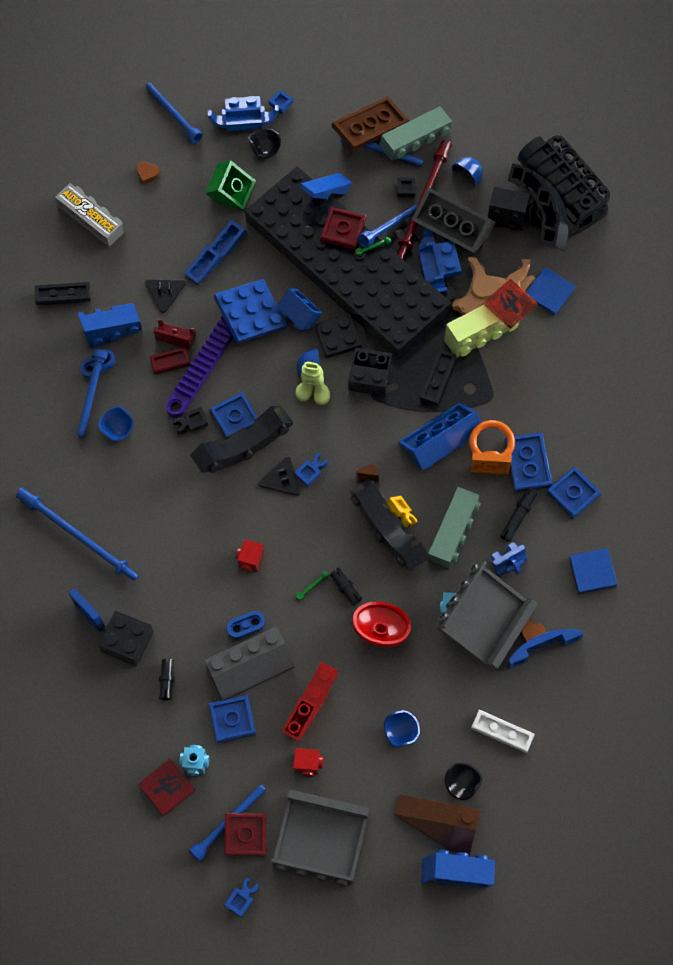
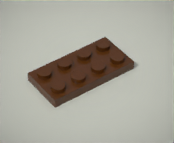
(369, 123)

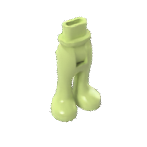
(312, 376)

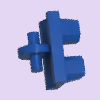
(511, 561)

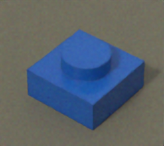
(281, 99)

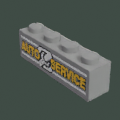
(90, 214)

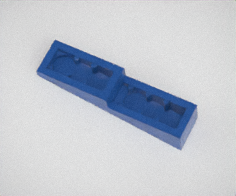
(326, 185)
(216, 252)

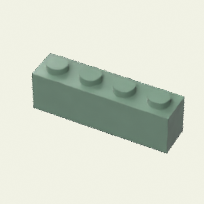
(416, 133)
(453, 528)

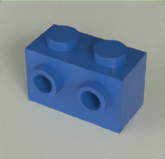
(299, 309)

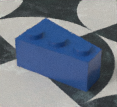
(110, 324)
(458, 869)

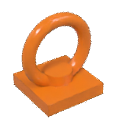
(491, 461)

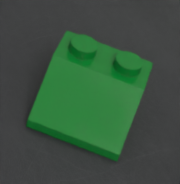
(230, 185)

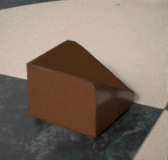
(367, 472)

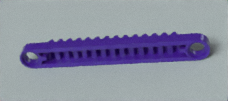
(200, 368)

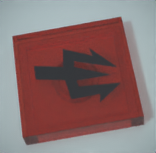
(510, 303)

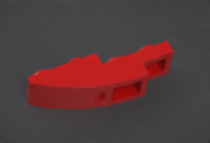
(310, 702)

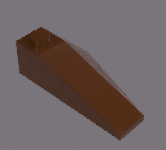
(444, 822)

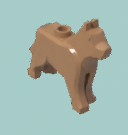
(484, 286)

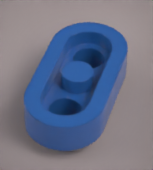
(88, 364)
(245, 624)

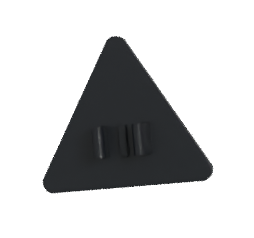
(164, 291)
(282, 478)

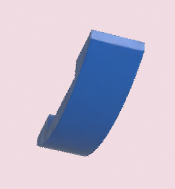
(566, 636)

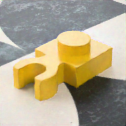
(401, 509)

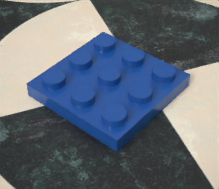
(250, 311)

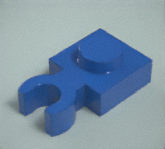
(309, 472)
(240, 900)

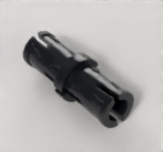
(346, 586)
(166, 679)

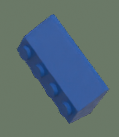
(440, 436)

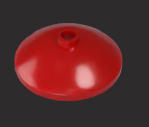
(381, 624)

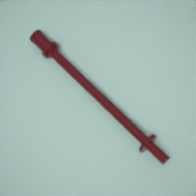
(440, 157)

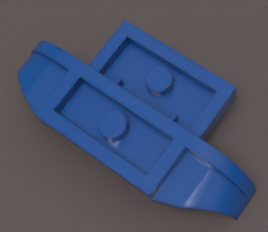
(243, 114)
(438, 260)

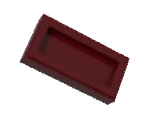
(170, 360)

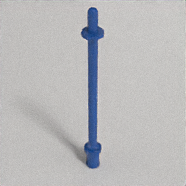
(34, 503)

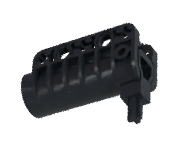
(575, 190)

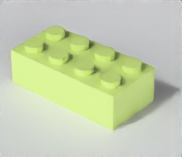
(474, 330)

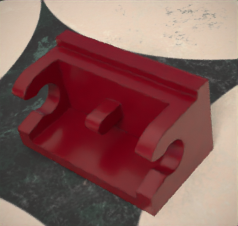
(174, 334)

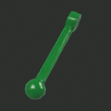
(359, 251)
(300, 595)

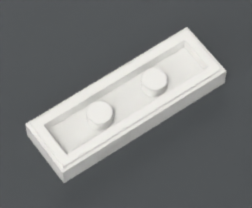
(502, 731)

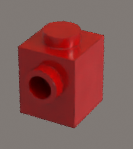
(250, 555)
(307, 762)

